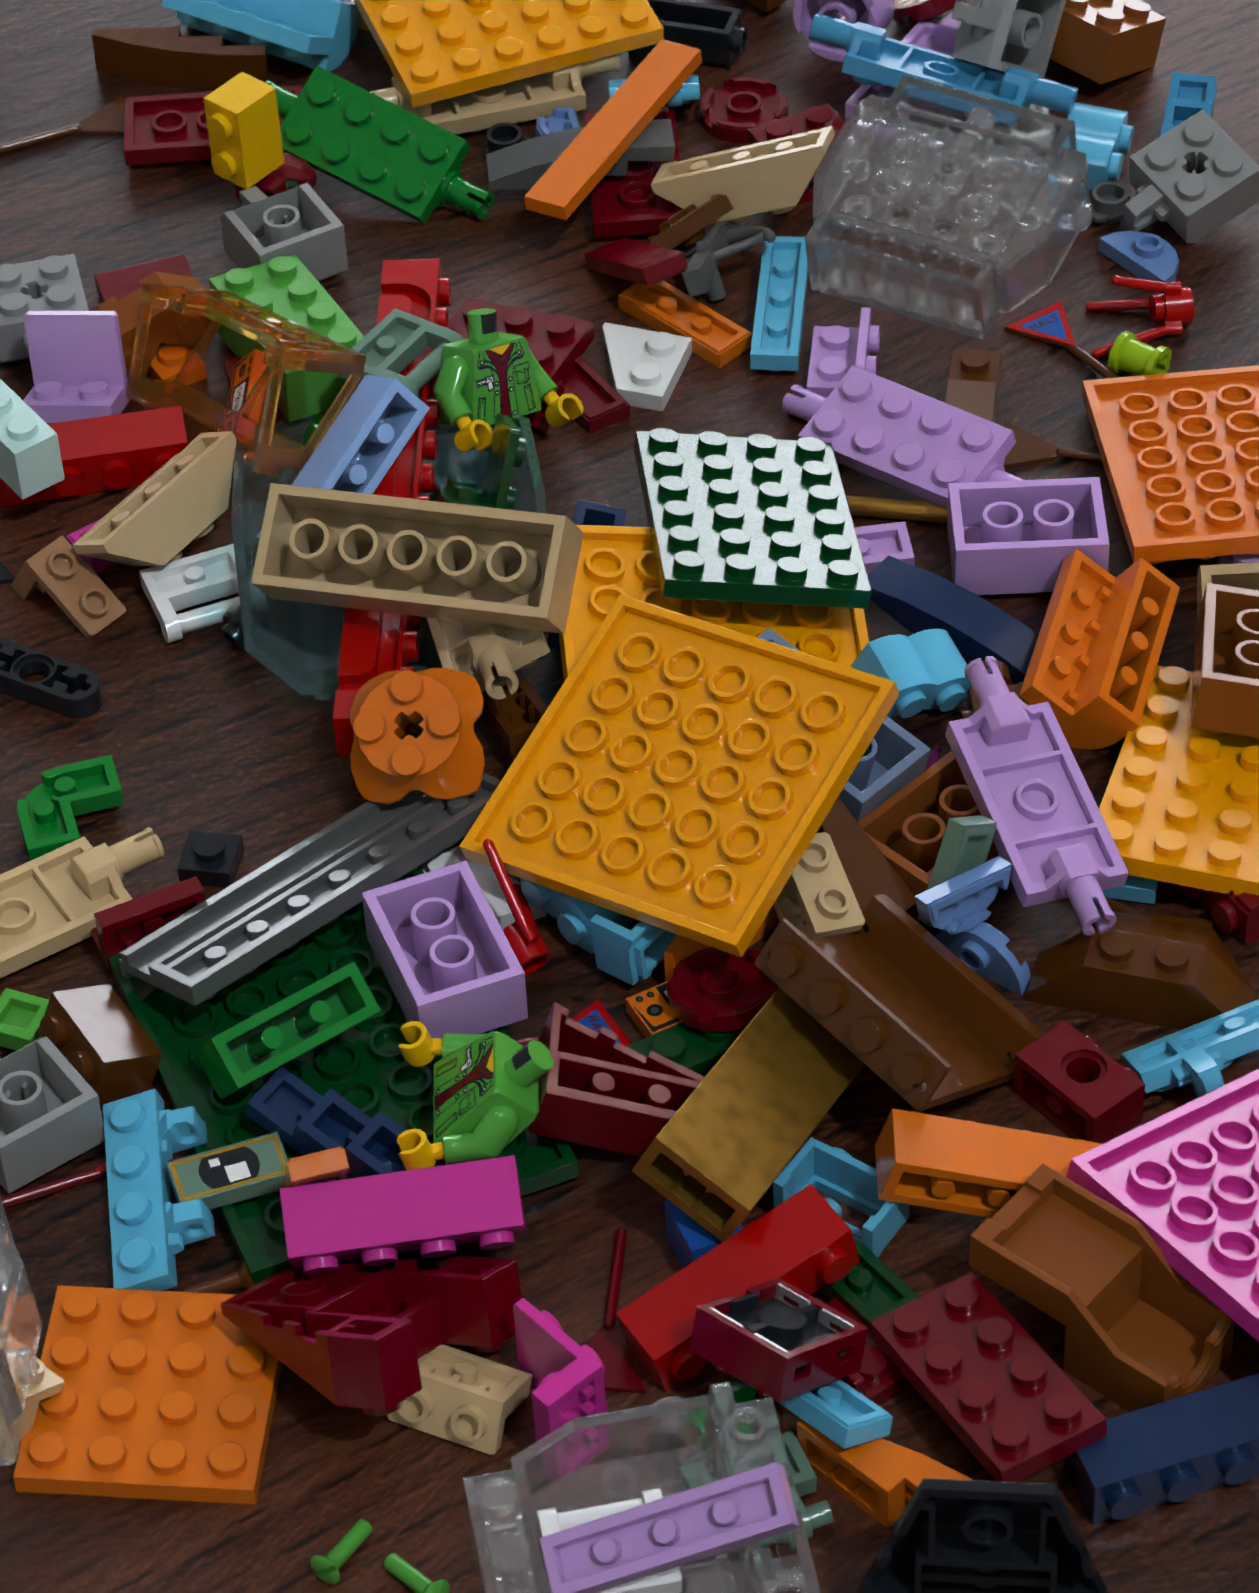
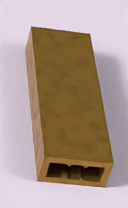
(748, 1116)

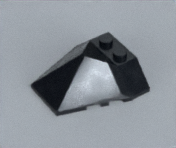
(984, 1541)

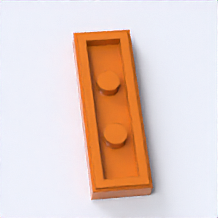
(677, 313)

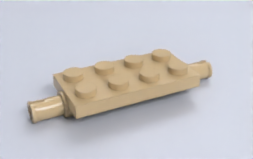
(508, 102)
(487, 652)
(56, 895)

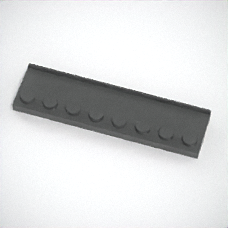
(299, 892)

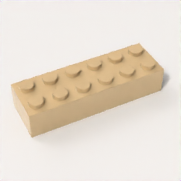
(418, 557)

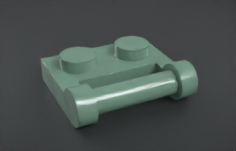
(398, 342)

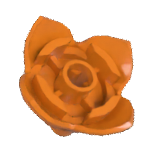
(441, 761)

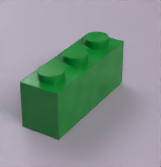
(287, 1030)

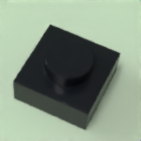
(211, 858)

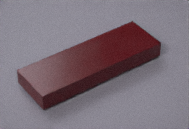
(636, 261)

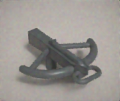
(702, 271)

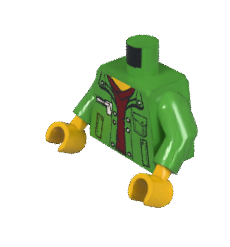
(493, 376)
(481, 1094)

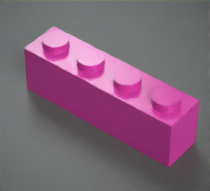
(403, 1213)

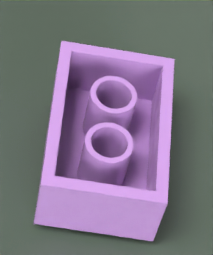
(1019, 532)
(445, 952)

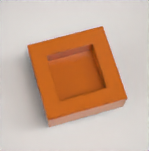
(169, 361)

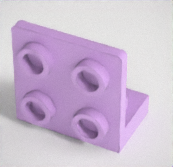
(75, 365)

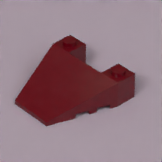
(364, 1332)

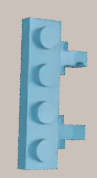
(1197, 1052)
(143, 1220)

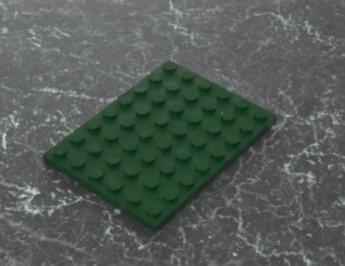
(357, 1065)

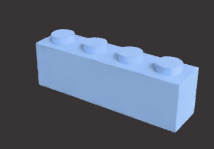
(364, 437)

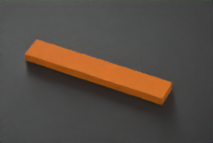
(613, 130)

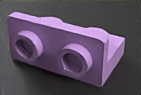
(840, 347)

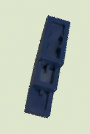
(928, 601)
(326, 1122)

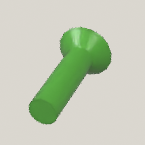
(328, 1566)
(413, 1577)

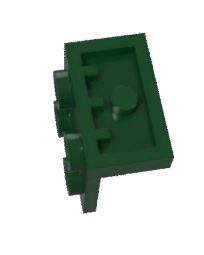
(505, 452)

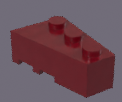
(604, 1090)

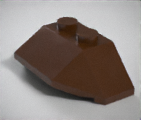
(1141, 973)

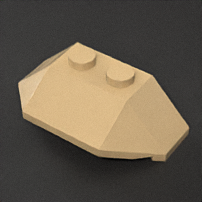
(752, 176)
(168, 507)

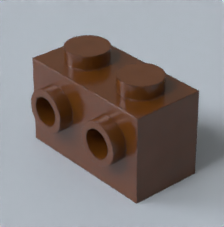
(101, 1041)

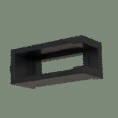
(701, 26)

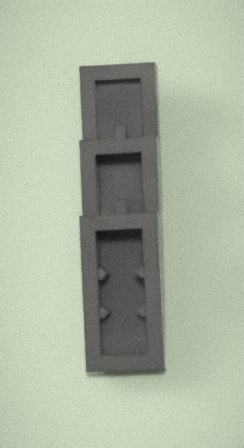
(525, 162)

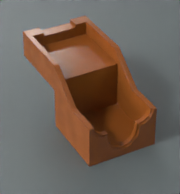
(1126, 1312)

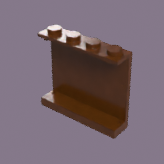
(902, 1004)

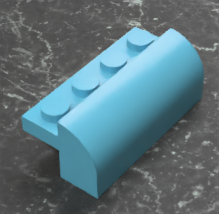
(294, 30)

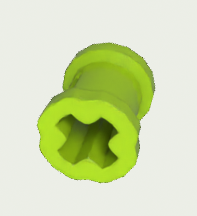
(1137, 357)

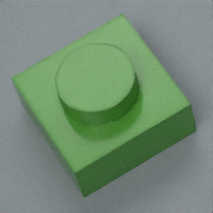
(20, 1018)

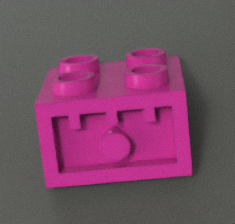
(564, 1374)

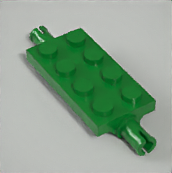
(377, 147)

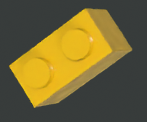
(244, 130)

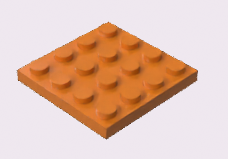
(152, 1400)

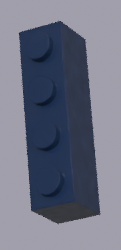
(1170, 1451)

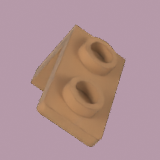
(71, 585)

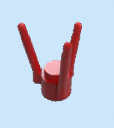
(1170, 307)
(523, 933)

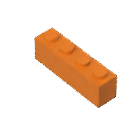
(962, 1162)

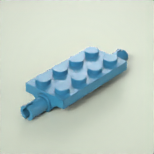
(883, 60)

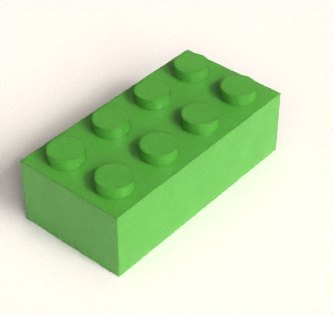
(294, 293)

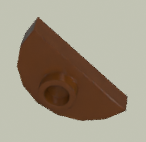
(688, 224)

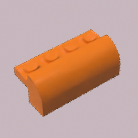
(1100, 648)

